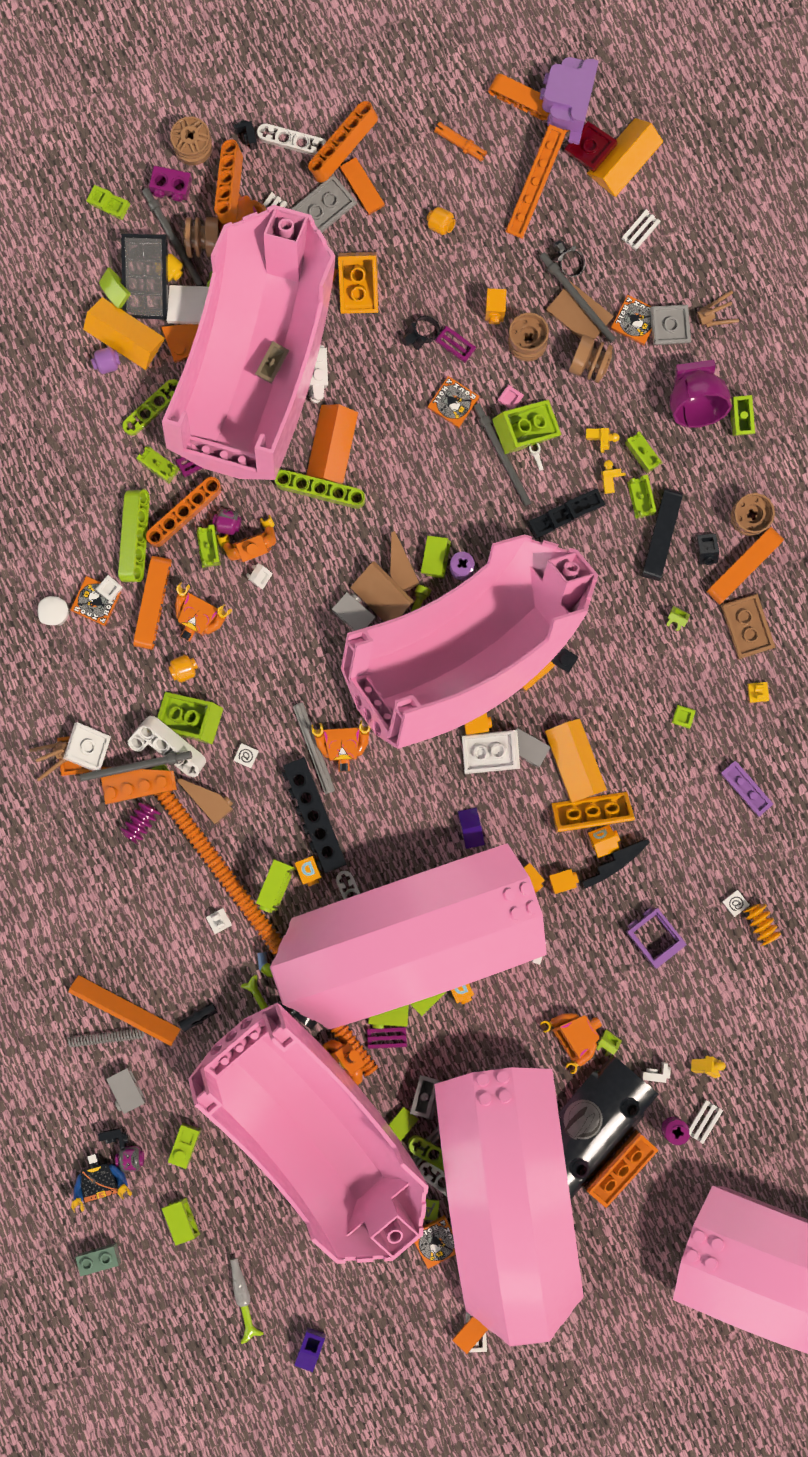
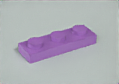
(746, 788)

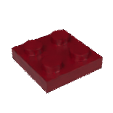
(593, 147)

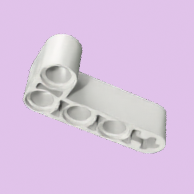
(166, 741)

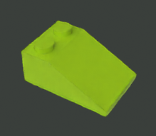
(526, 426)
(190, 717)

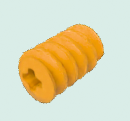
(762, 923)

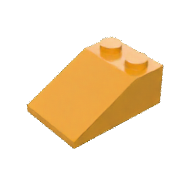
(358, 282)

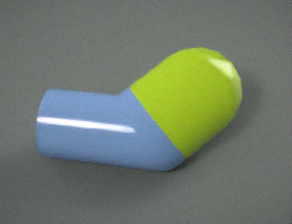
(263, 964)

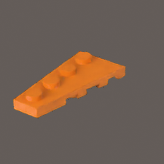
(180, 340)
(136, 784)

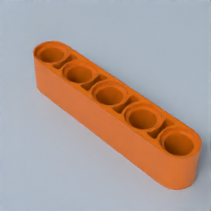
(519, 95)
(343, 141)
(228, 182)
(187, 502)
(745, 565)
(151, 602)

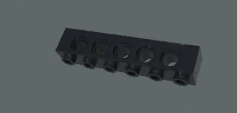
(300, 767)

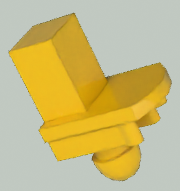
(602, 435)
(607, 476)
(710, 1066)

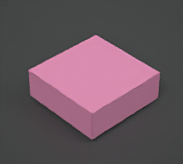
(510, 397)

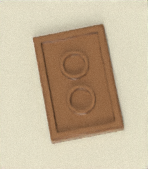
(573, 317)
(381, 593)
(748, 626)

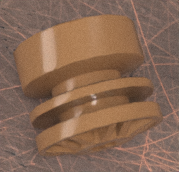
(187, 150)
(201, 237)
(528, 327)
(591, 359)
(756, 504)

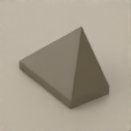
(272, 362)

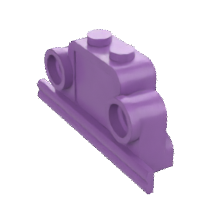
(569, 94)

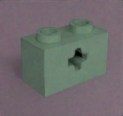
(98, 1259)

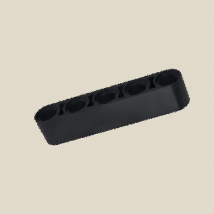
(662, 534)

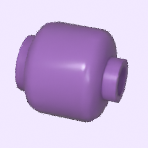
(106, 360)

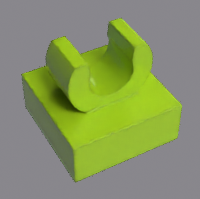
(678, 616)
(609, 1042)

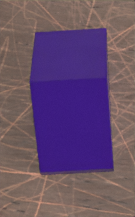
(471, 828)

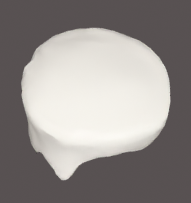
(53, 611)

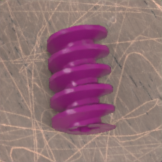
(139, 822)
(675, 1138)

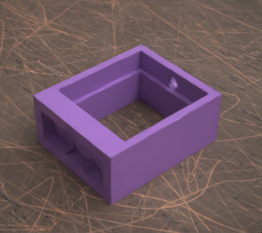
(667, 953)

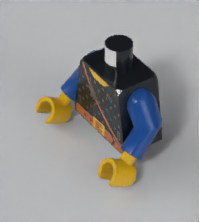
(98, 1182)

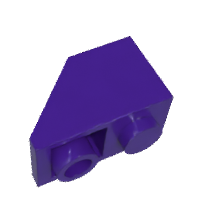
(310, 1349)

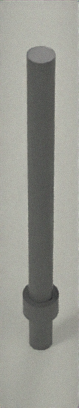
(155, 207)
(554, 269)
(486, 422)
(171, 758)

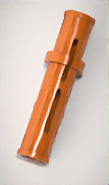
(466, 145)

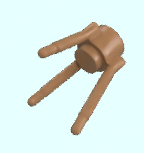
(707, 314)
(58, 751)

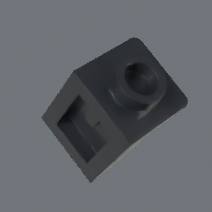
(250, 138)
(708, 549)
(565, 660)
(110, 1136)

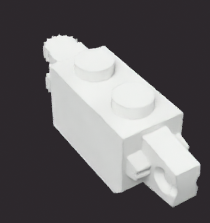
(320, 377)

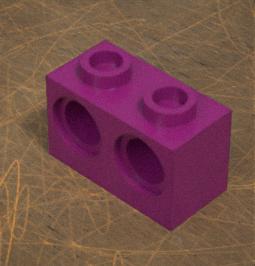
(172, 179)

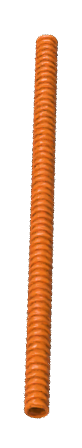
(244, 901)

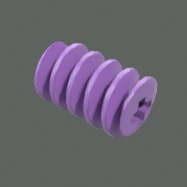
(461, 573)

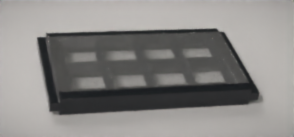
(145, 274)

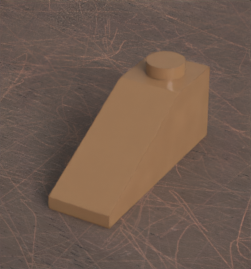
(400, 568)
(211, 803)

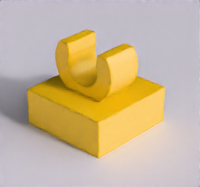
(758, 692)

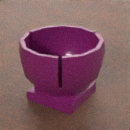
(699, 395)

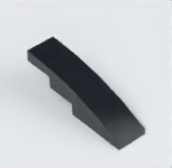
(566, 513)
(620, 859)

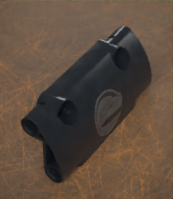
(599, 1121)

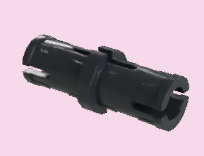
(198, 1017)

